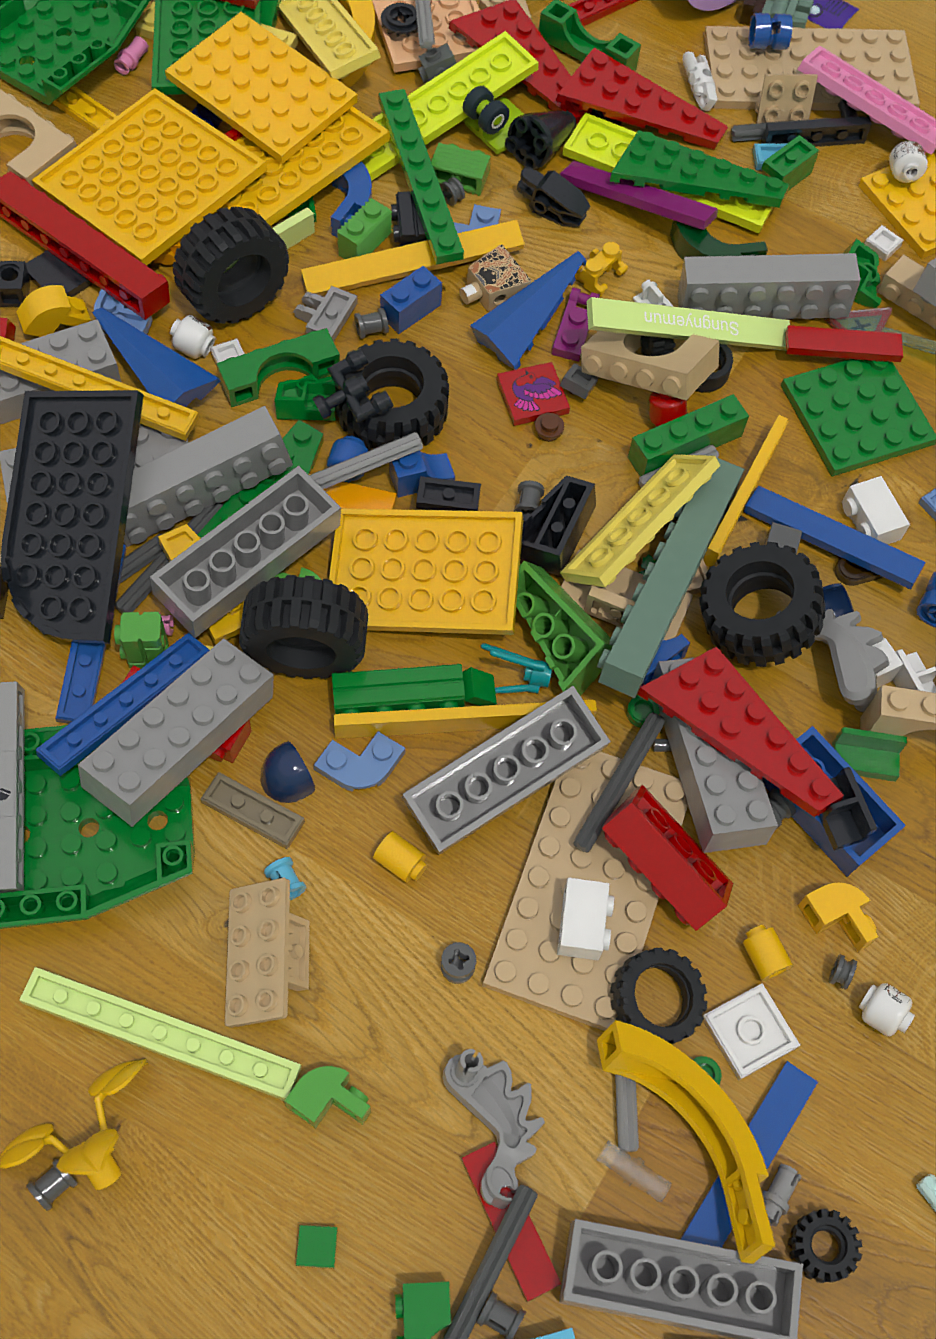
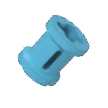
(283, 869)

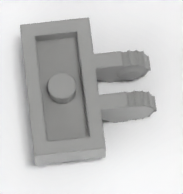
(326, 311)

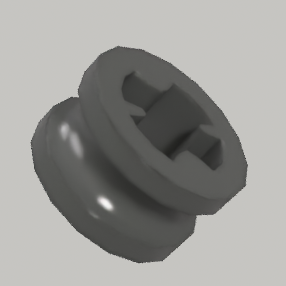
(452, 191)
(842, 971)

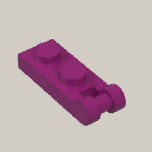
(573, 327)

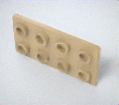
(611, 601)
(264, 953)

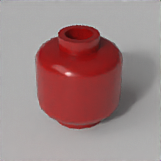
(665, 408)

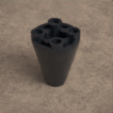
(538, 136)

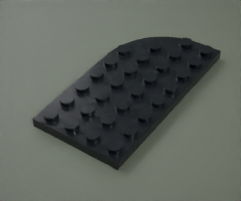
(70, 509)

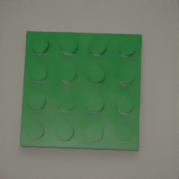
(858, 413)

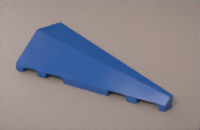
(515, 322)
(156, 365)

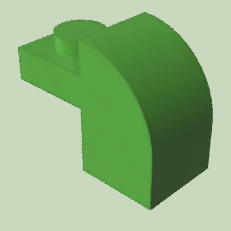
(323, 1088)

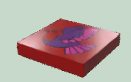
(532, 392)

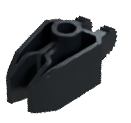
(553, 197)

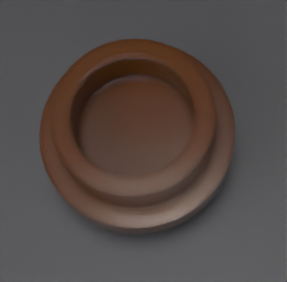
(549, 426)

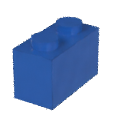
(411, 299)

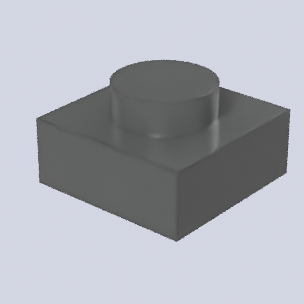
(578, 382)

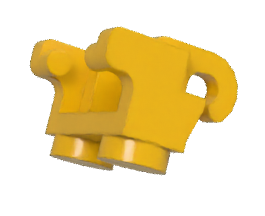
(598, 263)

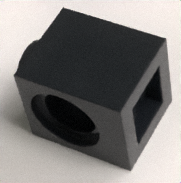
(13, 283)

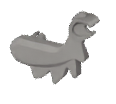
(853, 656)
(489, 1097)

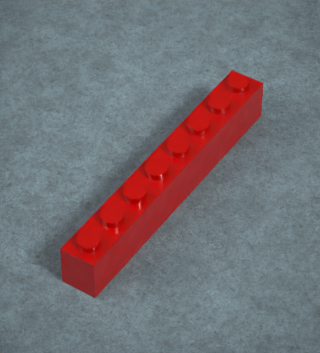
(82, 247)

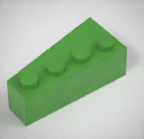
(561, 627)

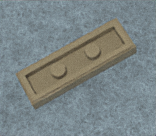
(252, 810)

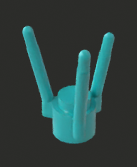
(535, 671)

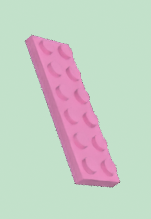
(871, 97)

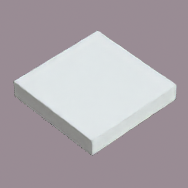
(750, 1031)

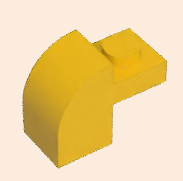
(47, 308)
(841, 905)

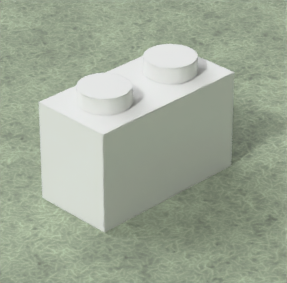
(875, 511)
(584, 919)

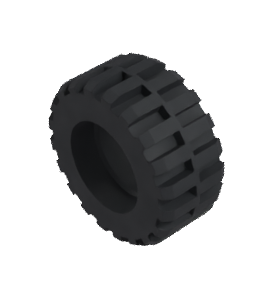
(213, 248)
(404, 367)
(754, 570)
(304, 627)

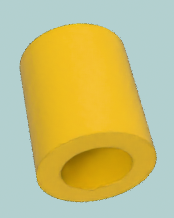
(400, 857)
(767, 952)

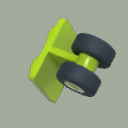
(489, 118)

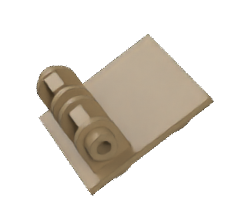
(786, 97)

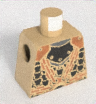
(494, 279)

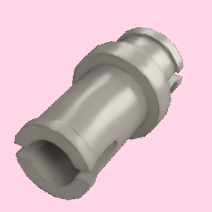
(779, 1193)

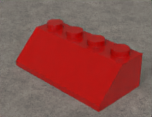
(668, 858)

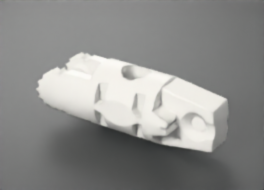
(700, 80)

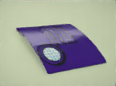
(831, 13)

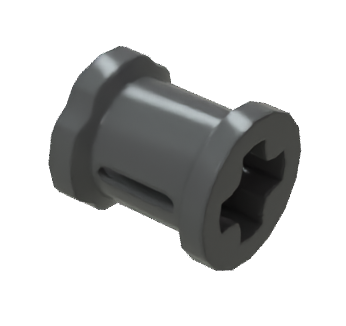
(371, 323)
(529, 498)
(51, 1185)
(501, 1317)

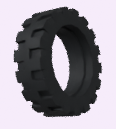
(687, 980)

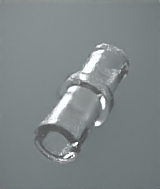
(634, 1171)

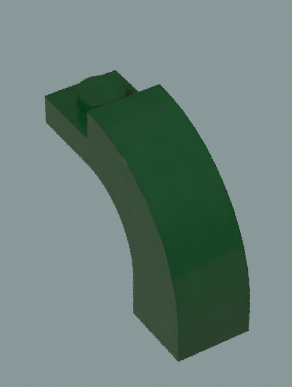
(694, 242)

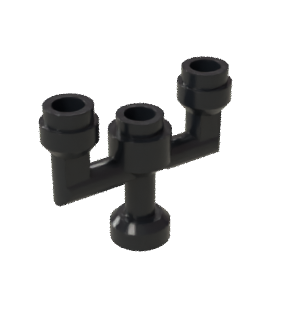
(352, 390)

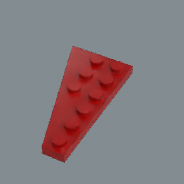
(510, 17)
(635, 100)
(739, 724)

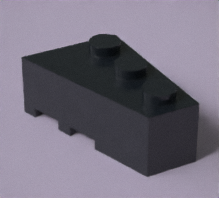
(557, 524)

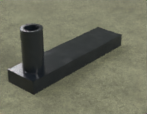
(822, 132)

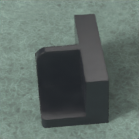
(447, 495)
(850, 819)

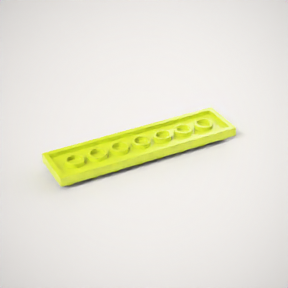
(440, 101)
(604, 143)

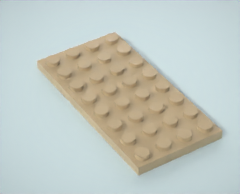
(741, 70)
(526, 952)

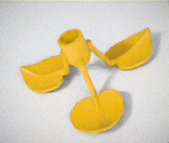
(93, 1155)

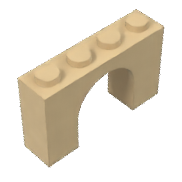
(48, 142)
(674, 374)
(900, 711)

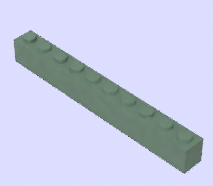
(667, 582)

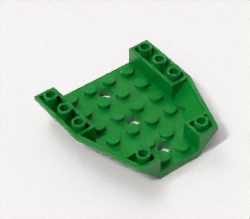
(61, 39)
(84, 876)

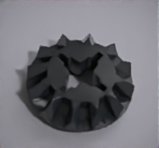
(405, 12)

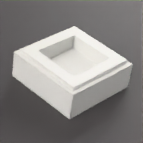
(884, 242)
(226, 350)

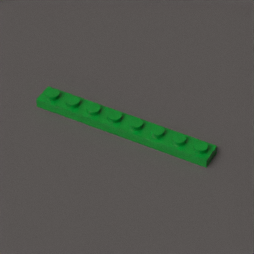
(421, 177)

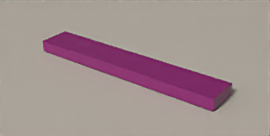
(644, 198)

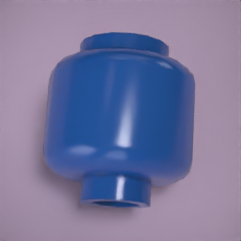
(345, 449)

